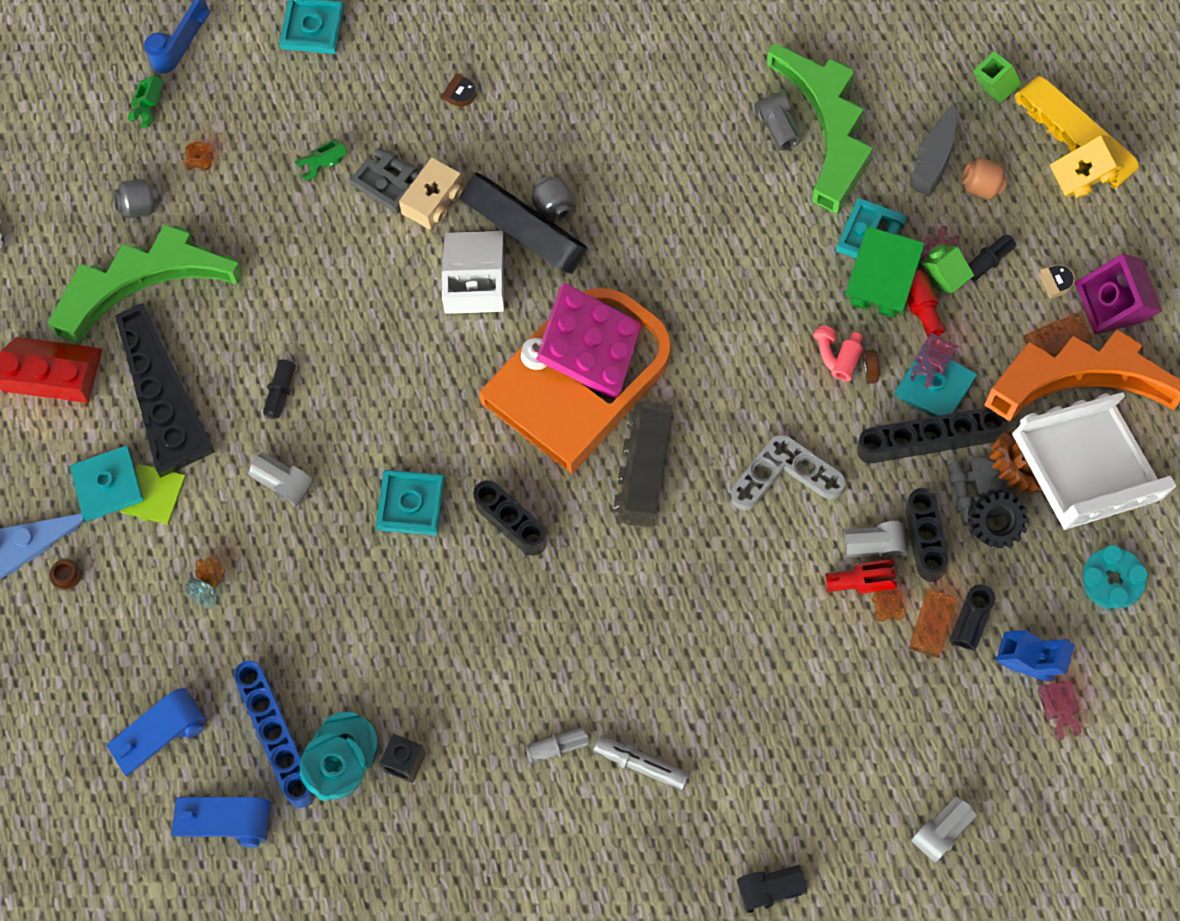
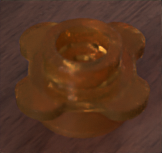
(198, 148)
(209, 571)
(882, 612)

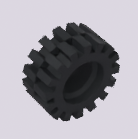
(1016, 518)

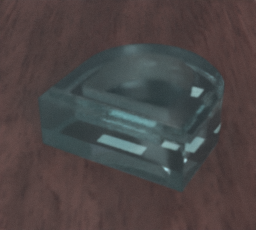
(201, 592)

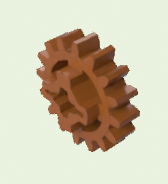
(1013, 464)

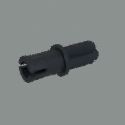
(991, 256)
(279, 389)

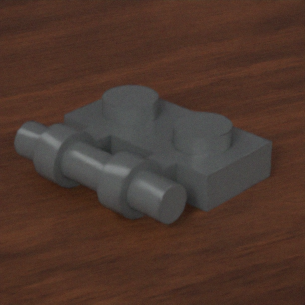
(382, 185)
(983, 477)

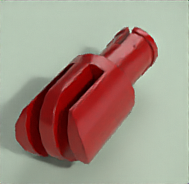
(923, 303)
(865, 577)

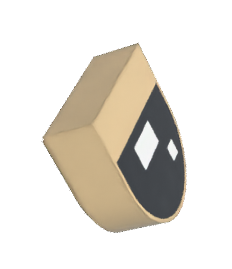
(1057, 280)

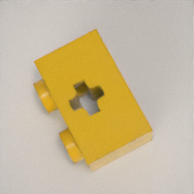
(1070, 168)

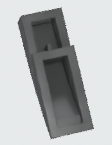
(935, 153)

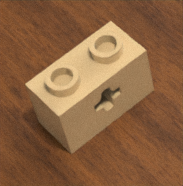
(441, 184)

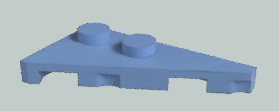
(27, 541)

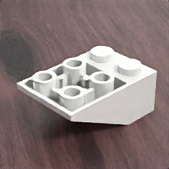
(473, 272)

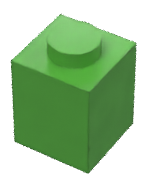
(997, 77)
(947, 268)

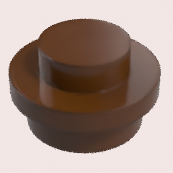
(65, 574)

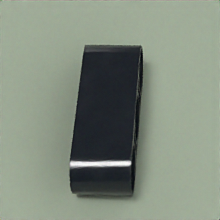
(506, 505)
(928, 521)

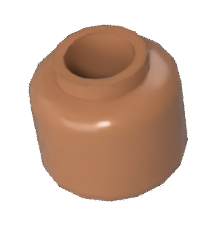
(984, 178)

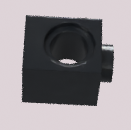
(402, 758)

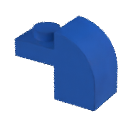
(1033, 656)

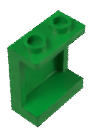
(884, 272)

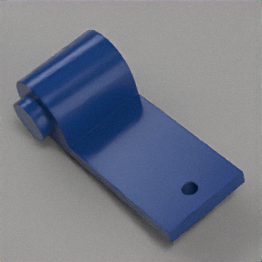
(166, 50)
(169, 718)
(233, 817)

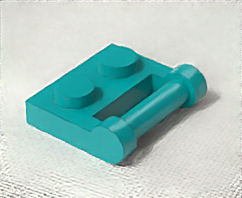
(865, 215)

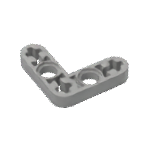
(777, 465)

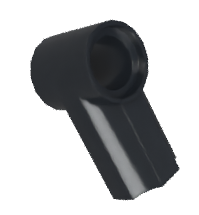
(972, 619)
(766, 889)

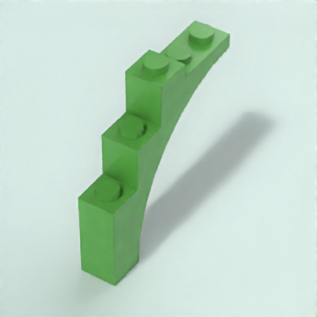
(839, 118)
(133, 268)

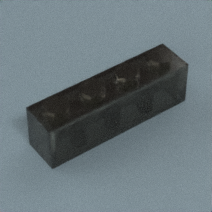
(645, 464)

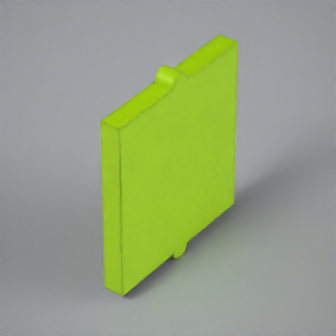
(158, 495)

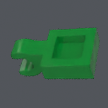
(146, 95)
(325, 155)

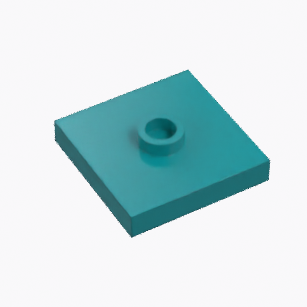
(312, 25)
(943, 395)
(106, 483)
(410, 502)

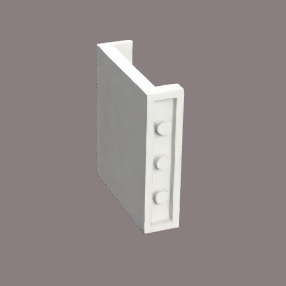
(1088, 461)

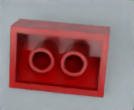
(49, 369)

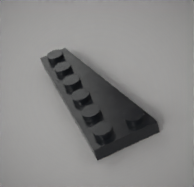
(167, 413)

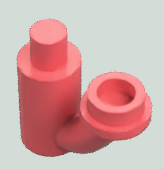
(848, 357)

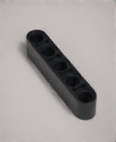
(523, 222)
(919, 444)

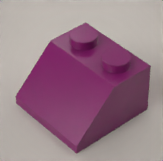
(1118, 294)

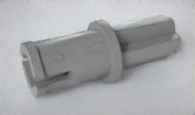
(556, 745)

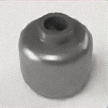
(135, 198)
(552, 198)

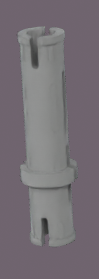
(641, 762)

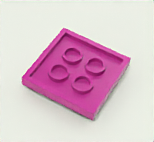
(588, 341)

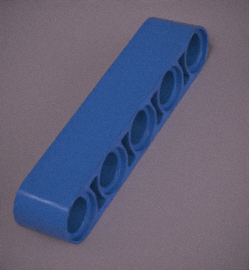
(264, 723)

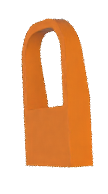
(559, 411)

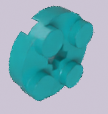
(1113, 560)
(355, 728)
(328, 784)

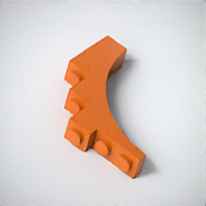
(1079, 365)

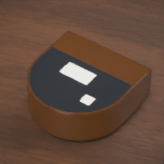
(460, 91)
(871, 366)

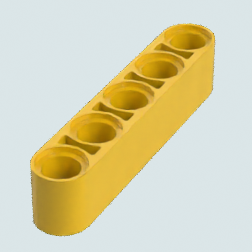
(1069, 122)

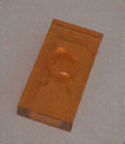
(1057, 334)
(933, 623)

